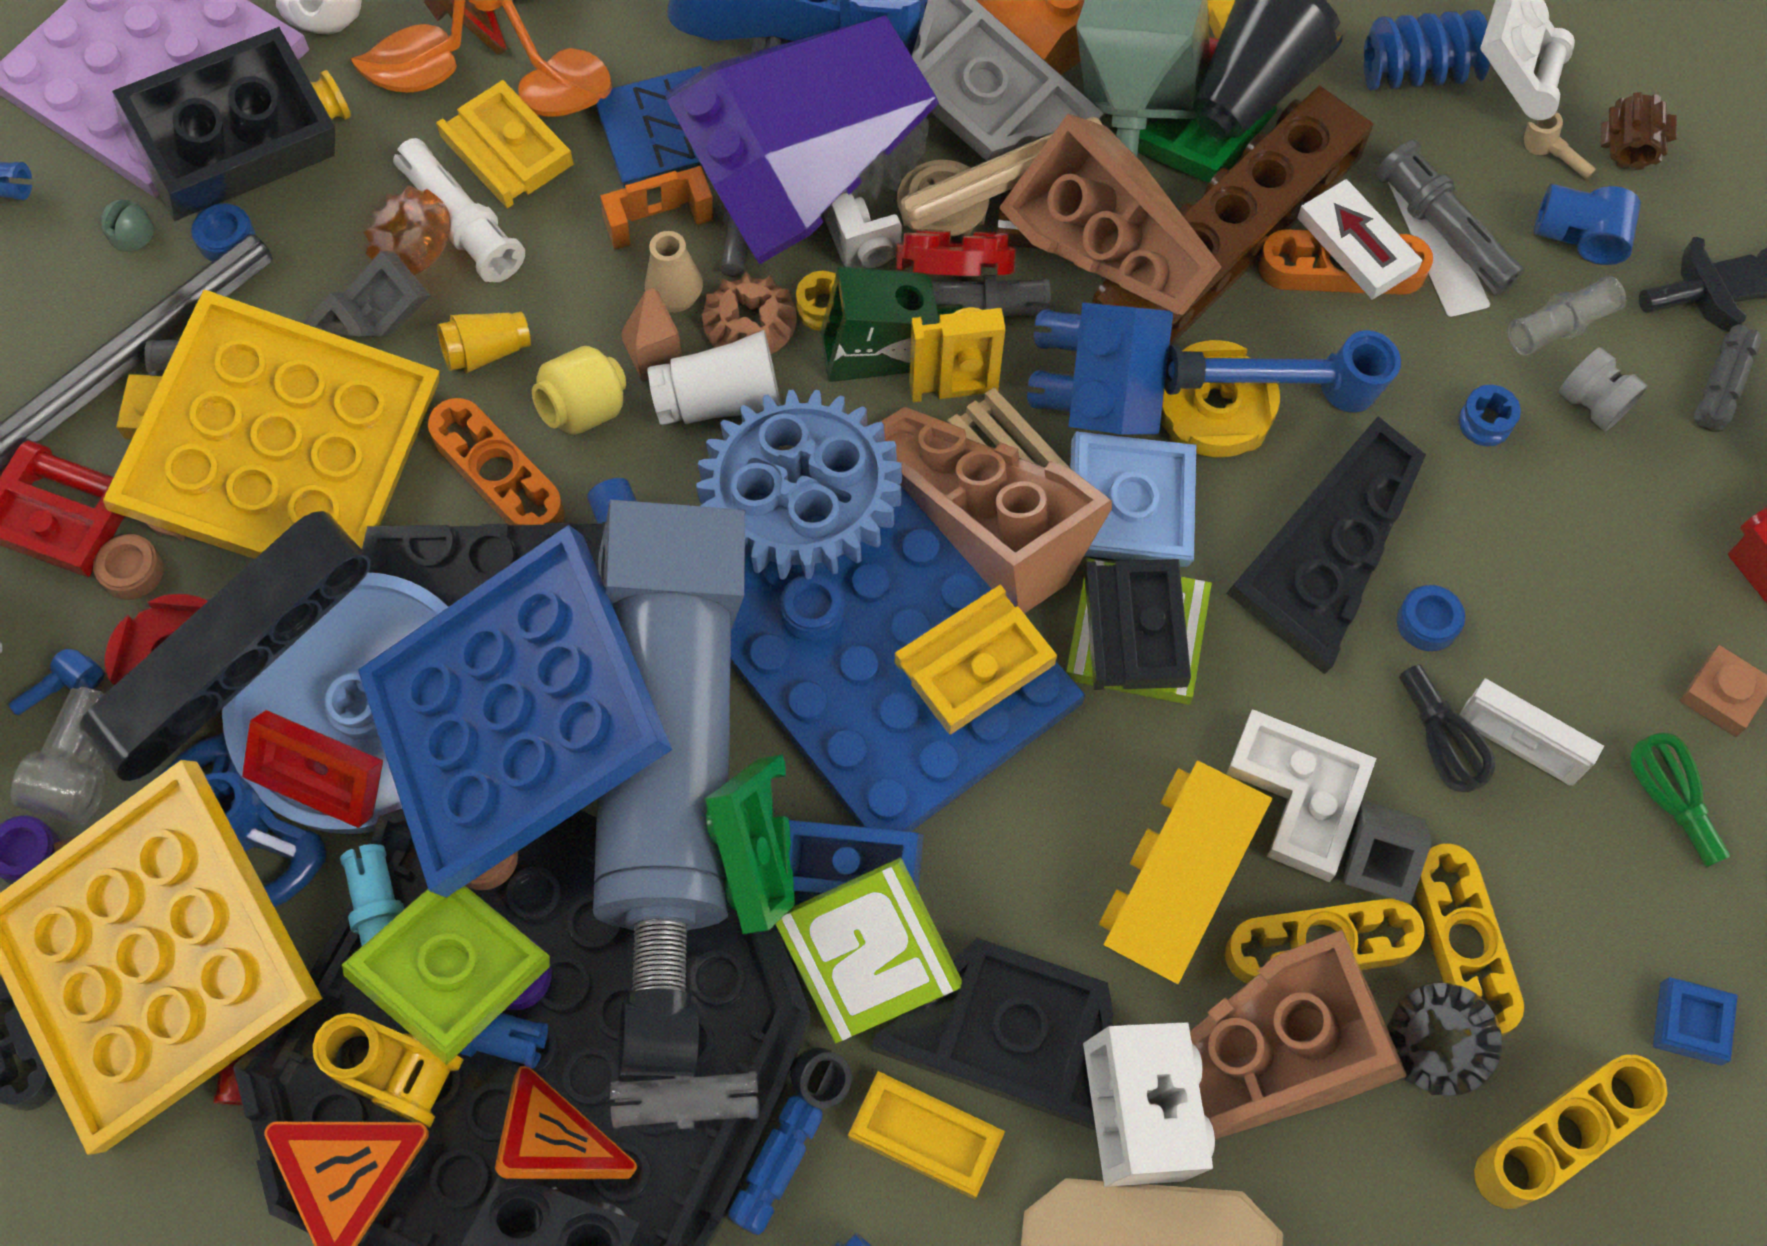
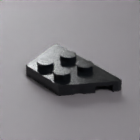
(1009, 1030)

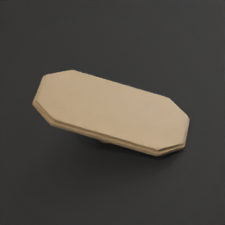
(1145, 1215)

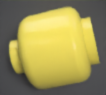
(579, 390)

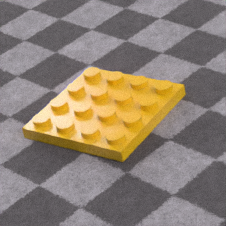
(268, 427)
(147, 957)

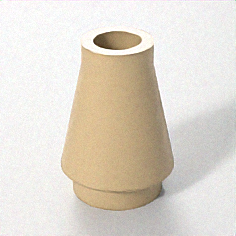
(673, 272)

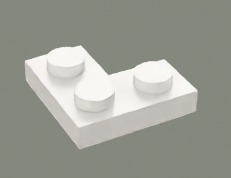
(1317, 778)

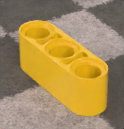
(1595, 1112)

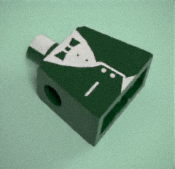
(871, 320)

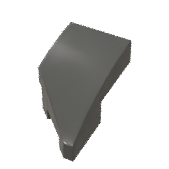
(374, 302)

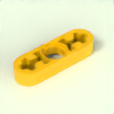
(1434, 897)
(1368, 915)

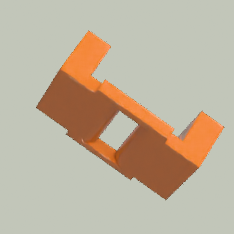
(632, 201)

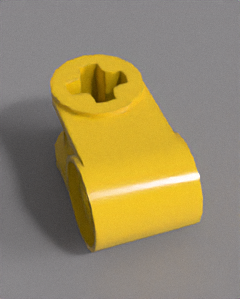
(396, 1071)

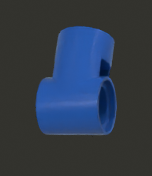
(1596, 222)

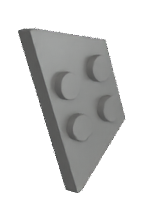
(990, 81)

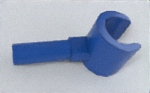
(69, 669)

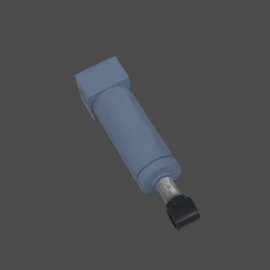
(657, 871)

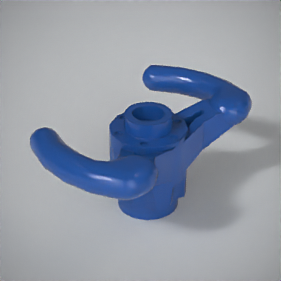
(252, 818)

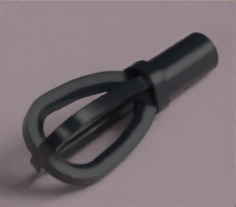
(1438, 713)

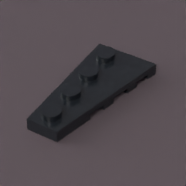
(459, 558)
(1321, 559)

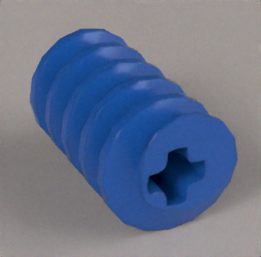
(1425, 45)

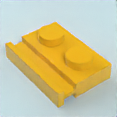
(505, 143)
(957, 354)
(975, 659)

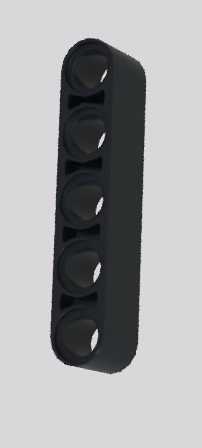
(224, 646)

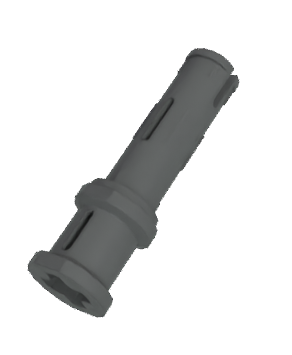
(1433, 198)

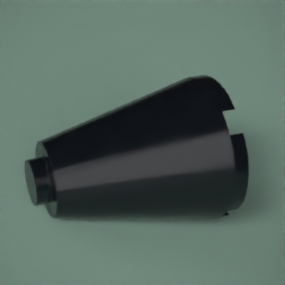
(1261, 59)

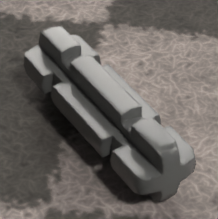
(1728, 378)

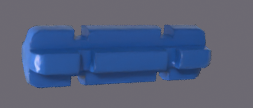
(775, 1165)

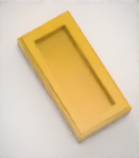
(926, 1135)

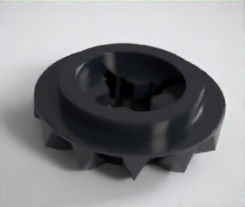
(1457, 1008)

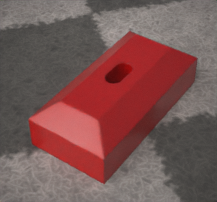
(312, 768)

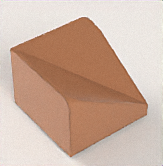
(650, 334)

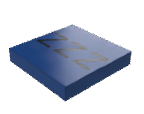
(644, 130)

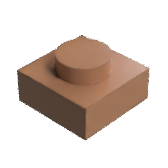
(1726, 691)

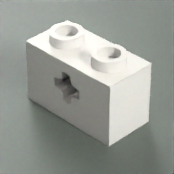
(1140, 1140)

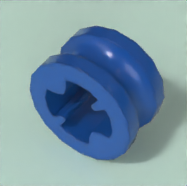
(1500, 401)

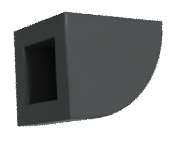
(1386, 851)

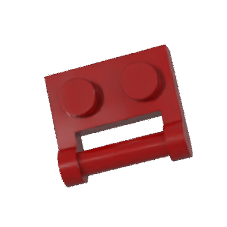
(50, 524)

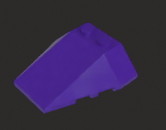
(800, 125)

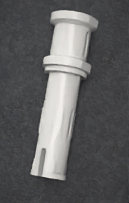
(472, 224)

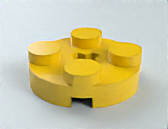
(1221, 430)

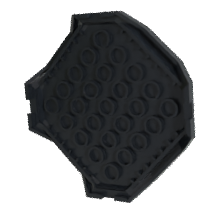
(683, 1179)

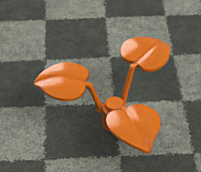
(423, 58)

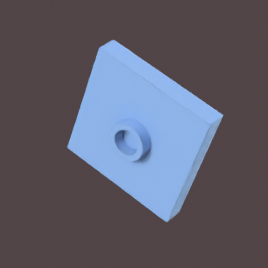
(1149, 493)

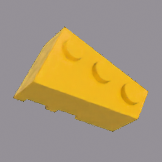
(1184, 870)

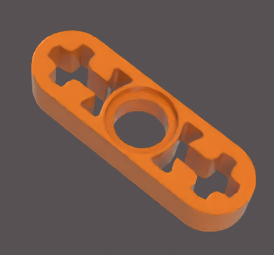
(1325, 277)
(490, 444)

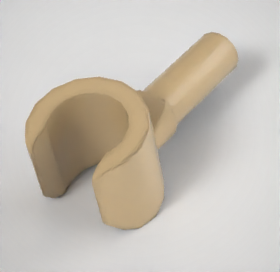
(1545, 140)

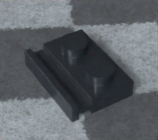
(1137, 624)

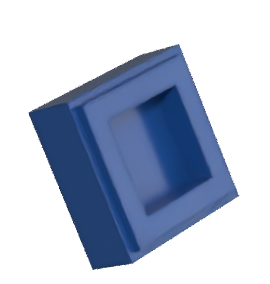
(1695, 1021)

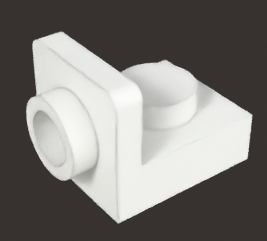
(857, 237)

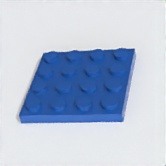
(511, 712)

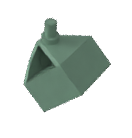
(1143, 60)

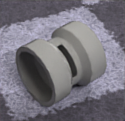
(1602, 389)

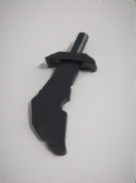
(1712, 285)

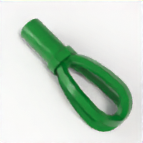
(1688, 813)

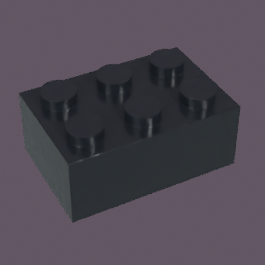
(225, 123)

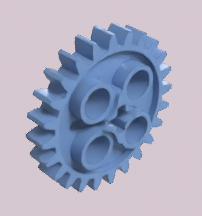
(803, 481)

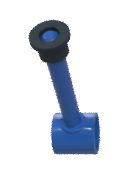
(1347, 378)

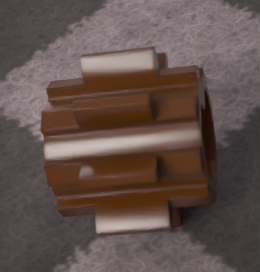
(1638, 131)

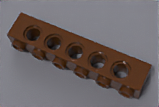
(1263, 194)

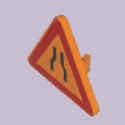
(552, 1139)
(343, 1171)

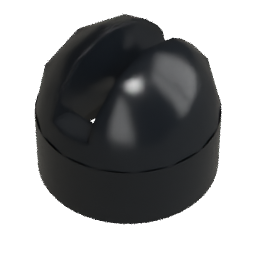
(828, 1081)

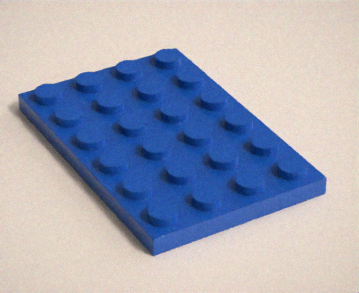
(851, 702)

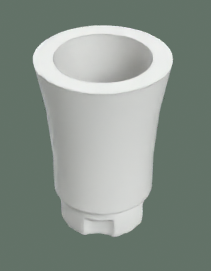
(714, 382)

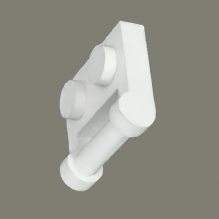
(1512, 43)

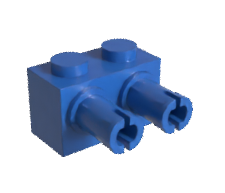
(1116, 367)
(834, 854)

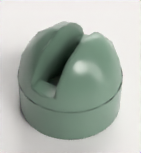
(130, 222)

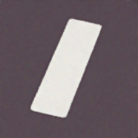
(1451, 276)

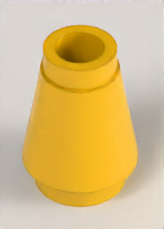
(479, 339)

